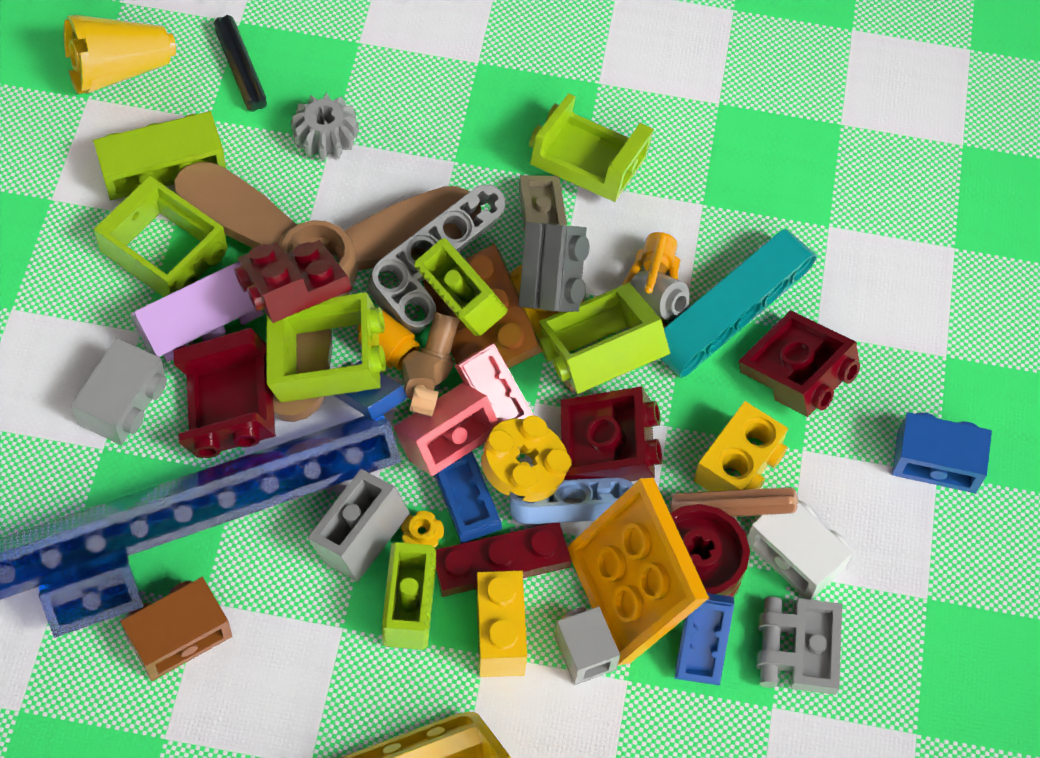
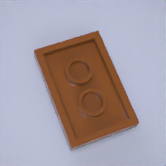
(512, 333)

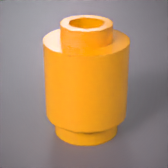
(395, 340)

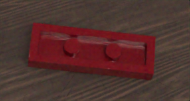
(528, 550)

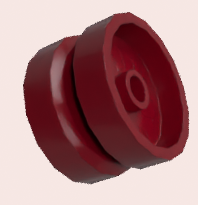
(715, 546)

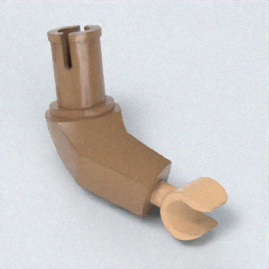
(430, 365)

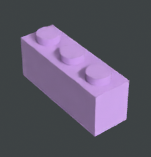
(194, 313)

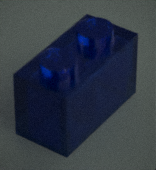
(91, 596)

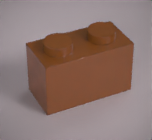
(176, 627)

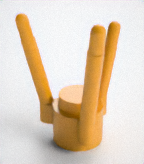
(656, 257)

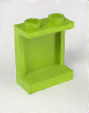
(587, 151)

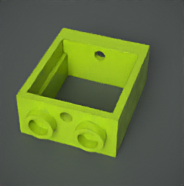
(137, 213)
(330, 314)
(596, 319)

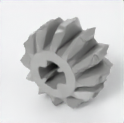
(324, 126)

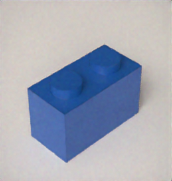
(942, 452)

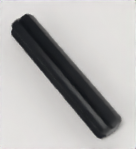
(240, 63)

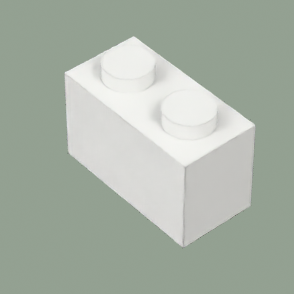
(800, 549)

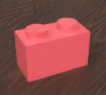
(457, 427)

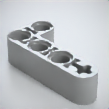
(403, 266)

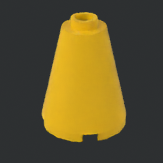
(113, 50)

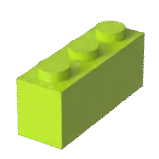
(157, 152)

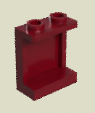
(226, 393)

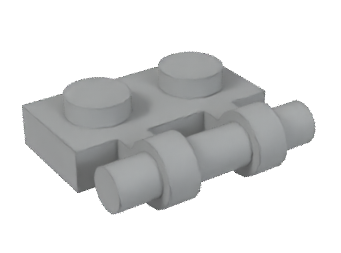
(815, 649)

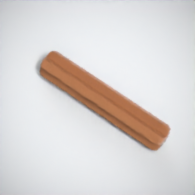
(743, 502)

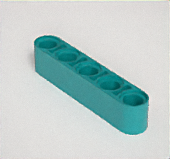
(736, 301)

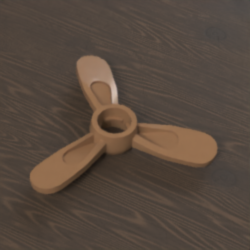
(257, 221)

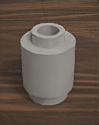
(668, 296)

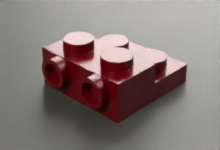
(290, 281)
(802, 363)
(611, 435)

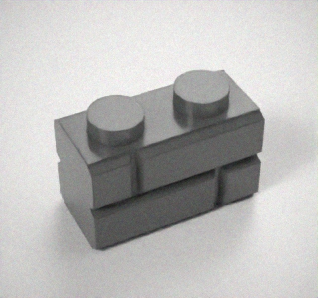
(553, 267)

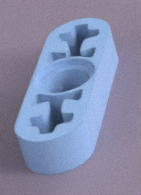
(603, 489)

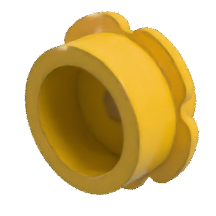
(426, 520)

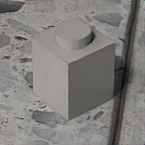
(586, 644)

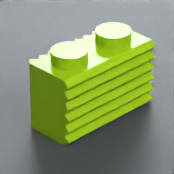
(460, 287)
(409, 596)

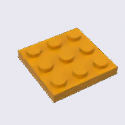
(637, 570)

